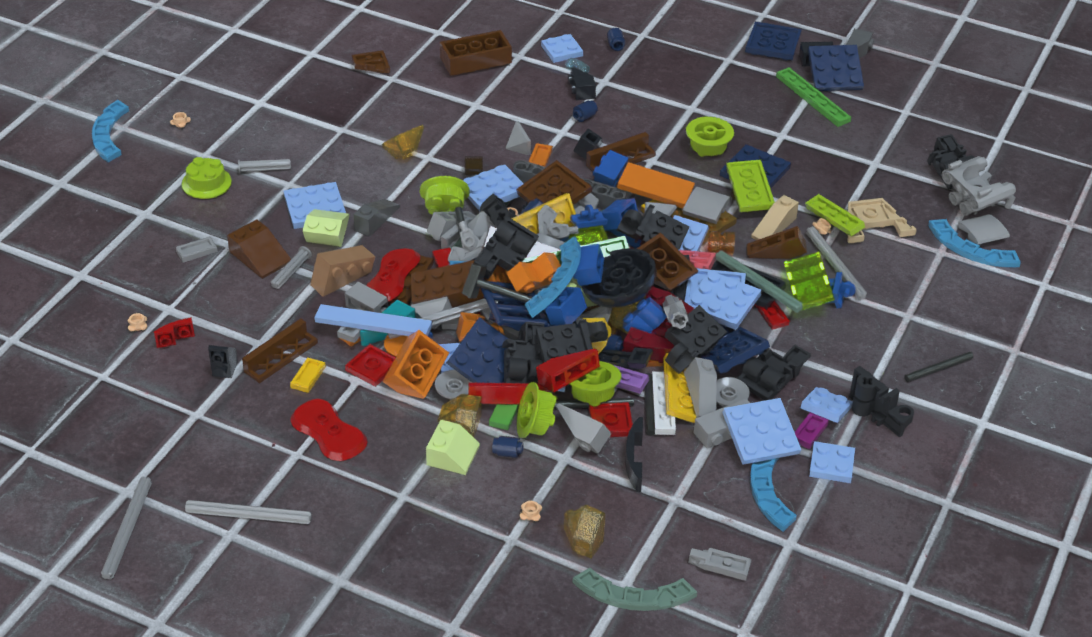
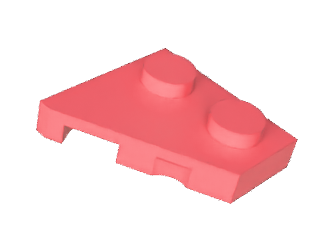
(700, 260)

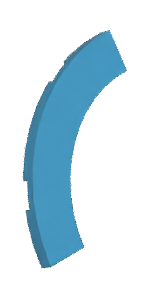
(102, 129)
(970, 250)
(570, 260)
(765, 497)

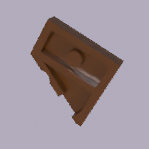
(371, 61)

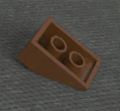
(257, 249)
(670, 263)

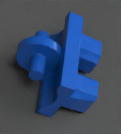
(588, 218)
(841, 289)

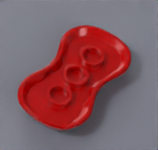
(393, 271)
(335, 438)

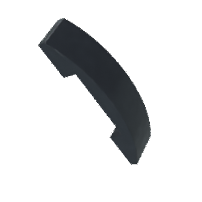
(630, 360)
(634, 469)

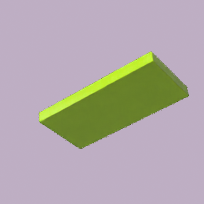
(750, 185)

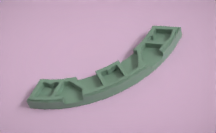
(634, 598)

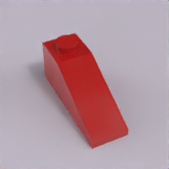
(565, 369)

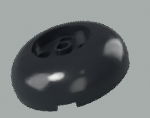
(625, 279)

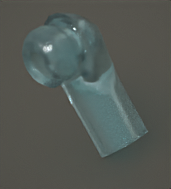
(577, 63)

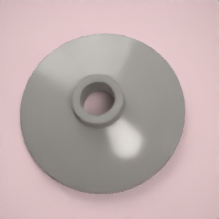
(451, 384)
(731, 391)

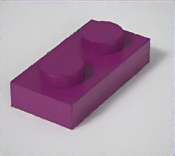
(810, 429)

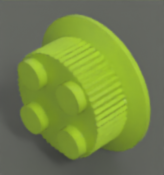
(709, 135)
(205, 178)
(444, 193)
(597, 385)
(535, 411)

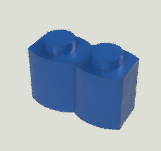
(645, 317)

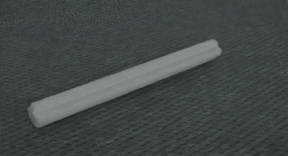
(835, 261)
(453, 313)
(249, 512)
(126, 528)

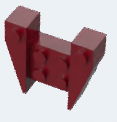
(655, 339)

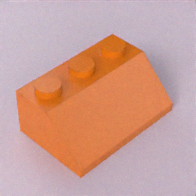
(416, 366)

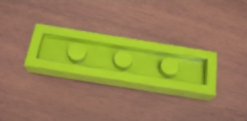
(835, 215)

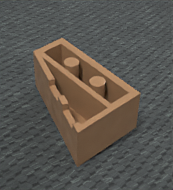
(340, 268)

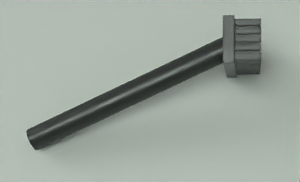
(475, 281)

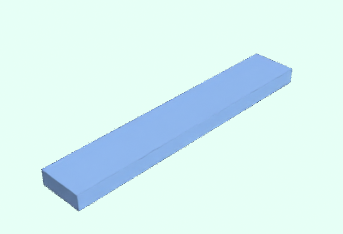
(371, 320)

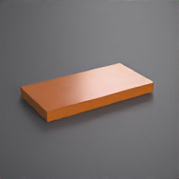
(655, 185)

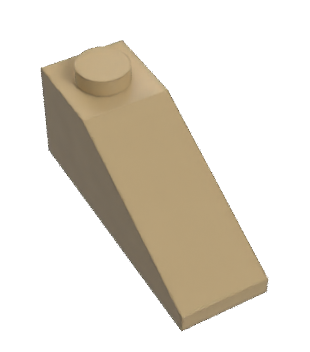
(777, 218)

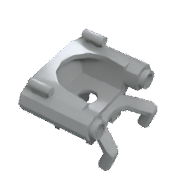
(974, 191)

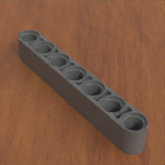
(605, 193)

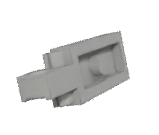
(721, 562)

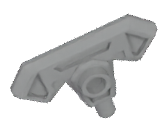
(555, 230)
(470, 245)

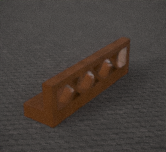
(626, 147)
(275, 349)

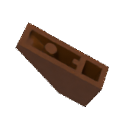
(781, 245)

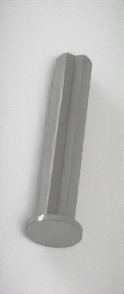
(263, 165)
(303, 254)

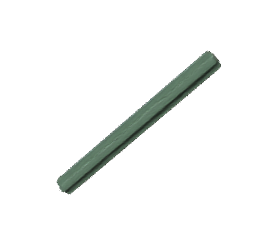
(759, 281)

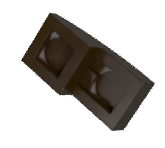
(473, 165)

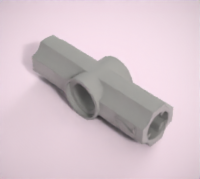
(675, 311)

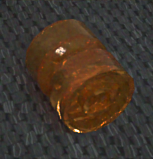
(721, 242)

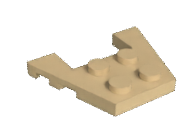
(877, 214)

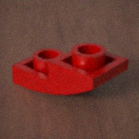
(178, 329)

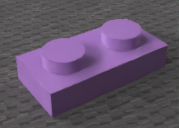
(632, 380)

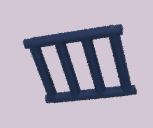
(497, 308)

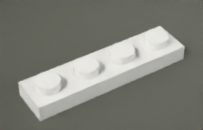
(663, 423)

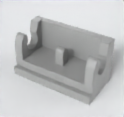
(364, 298)

